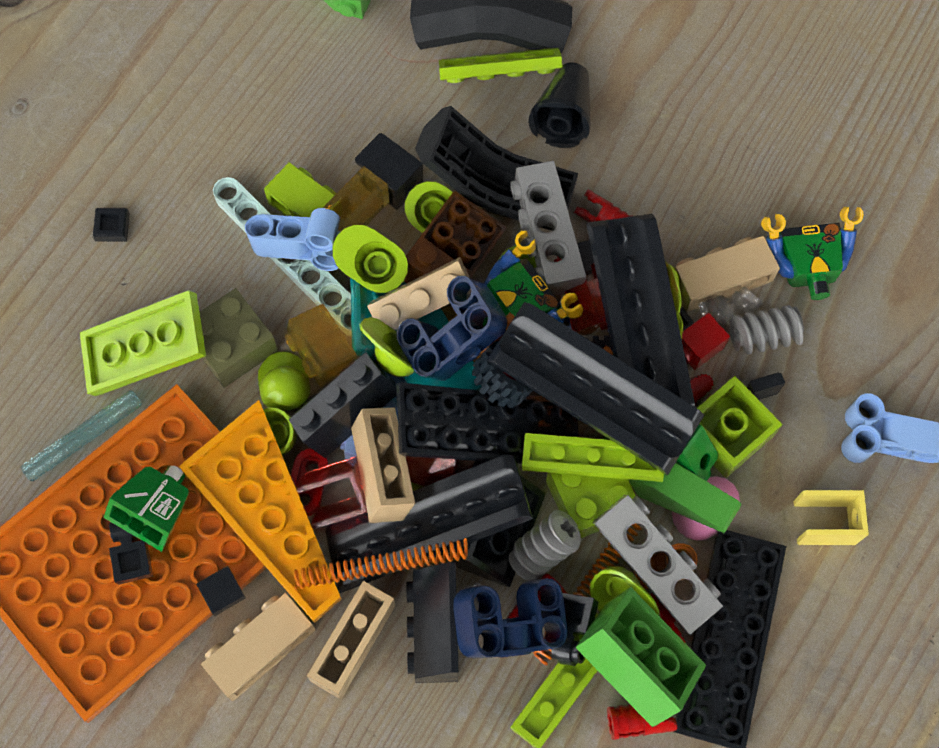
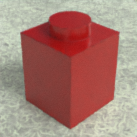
(703, 341)

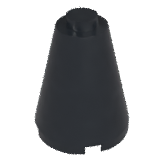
(563, 108)

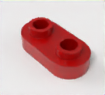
(301, 462)

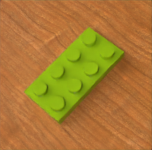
(142, 343)

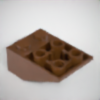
(455, 232)

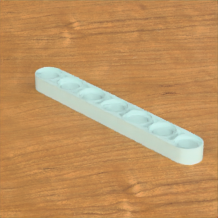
(294, 270)

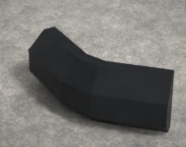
(517, 22)
(478, 165)

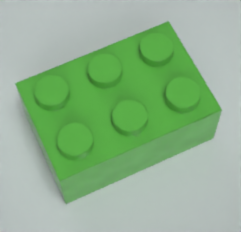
(641, 657)

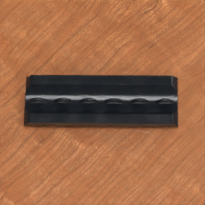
(639, 300)
(596, 387)
(469, 426)
(451, 509)
(733, 640)

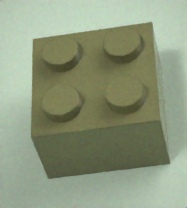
(234, 338)

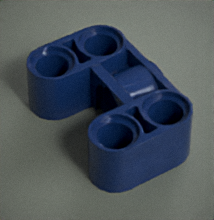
(459, 339)
(510, 635)

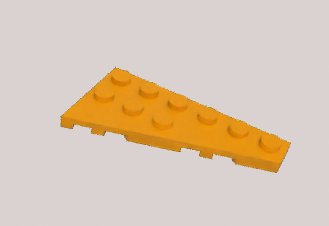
(255, 494)

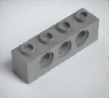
(543, 183)
(689, 611)

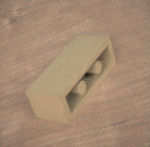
(725, 271)
(417, 296)
(381, 467)
(351, 640)
(257, 646)

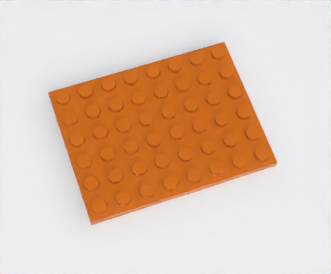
(60, 575)

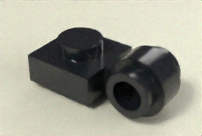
(130, 559)
(580, 614)

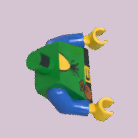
(813, 253)
(518, 282)

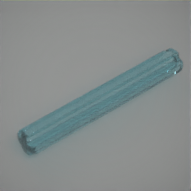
(81, 435)

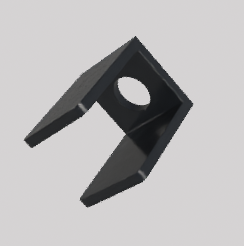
(393, 166)

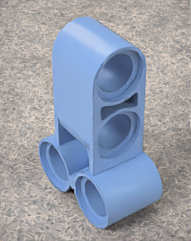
(296, 237)
(888, 433)

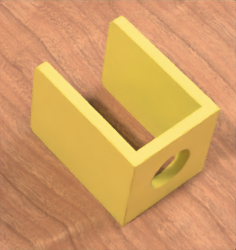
(855, 504)

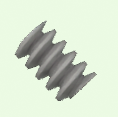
(766, 327)
(545, 546)

